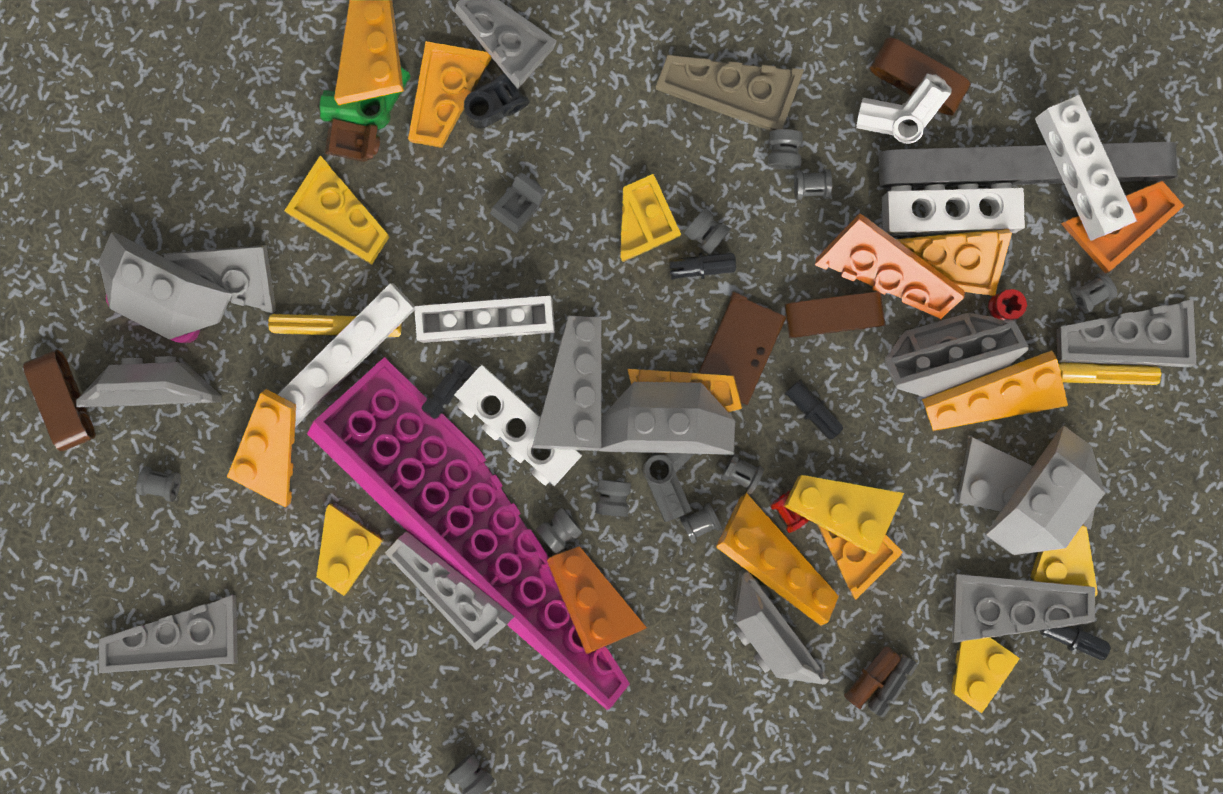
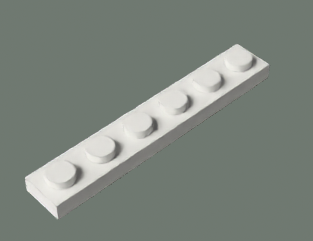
(347, 350)

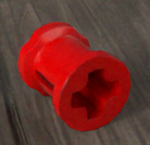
(1016, 301)
(793, 522)

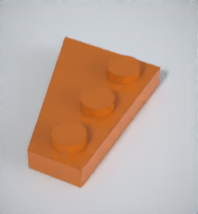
(1151, 209)
(592, 601)

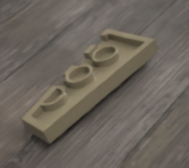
(736, 90)

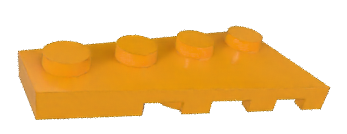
(369, 53)
(967, 259)
(1008, 392)
(769, 556)

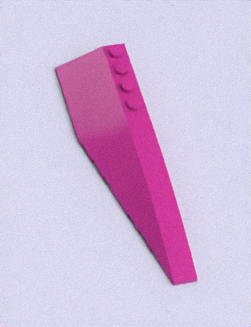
(456, 508)

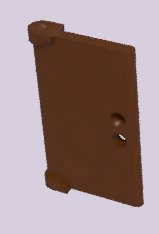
(737, 341)

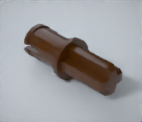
(872, 677)

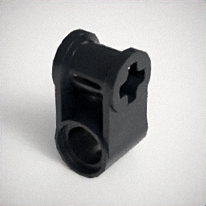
(497, 100)

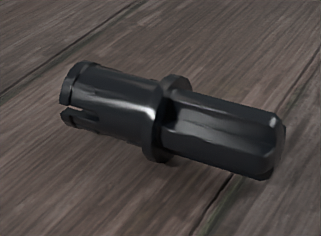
(702, 265)
(814, 410)
(1078, 639)

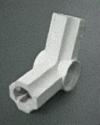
(920, 107)

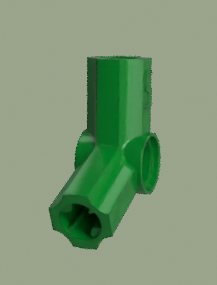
(356, 111)

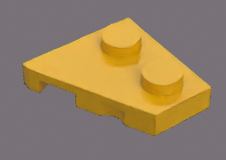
(645, 218)
(344, 549)
(1067, 565)
(981, 671)

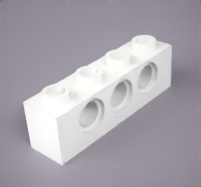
(1085, 168)
(1005, 201)
(484, 319)
(472, 397)

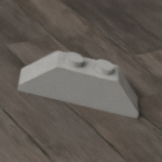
(158, 290)
(953, 352)
(148, 385)
(667, 420)
(1051, 498)
(771, 635)

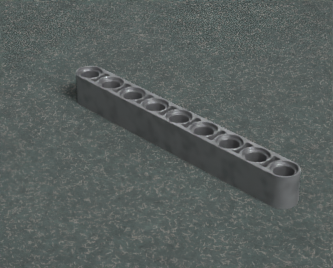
(1016, 165)

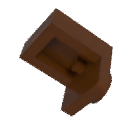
(352, 140)

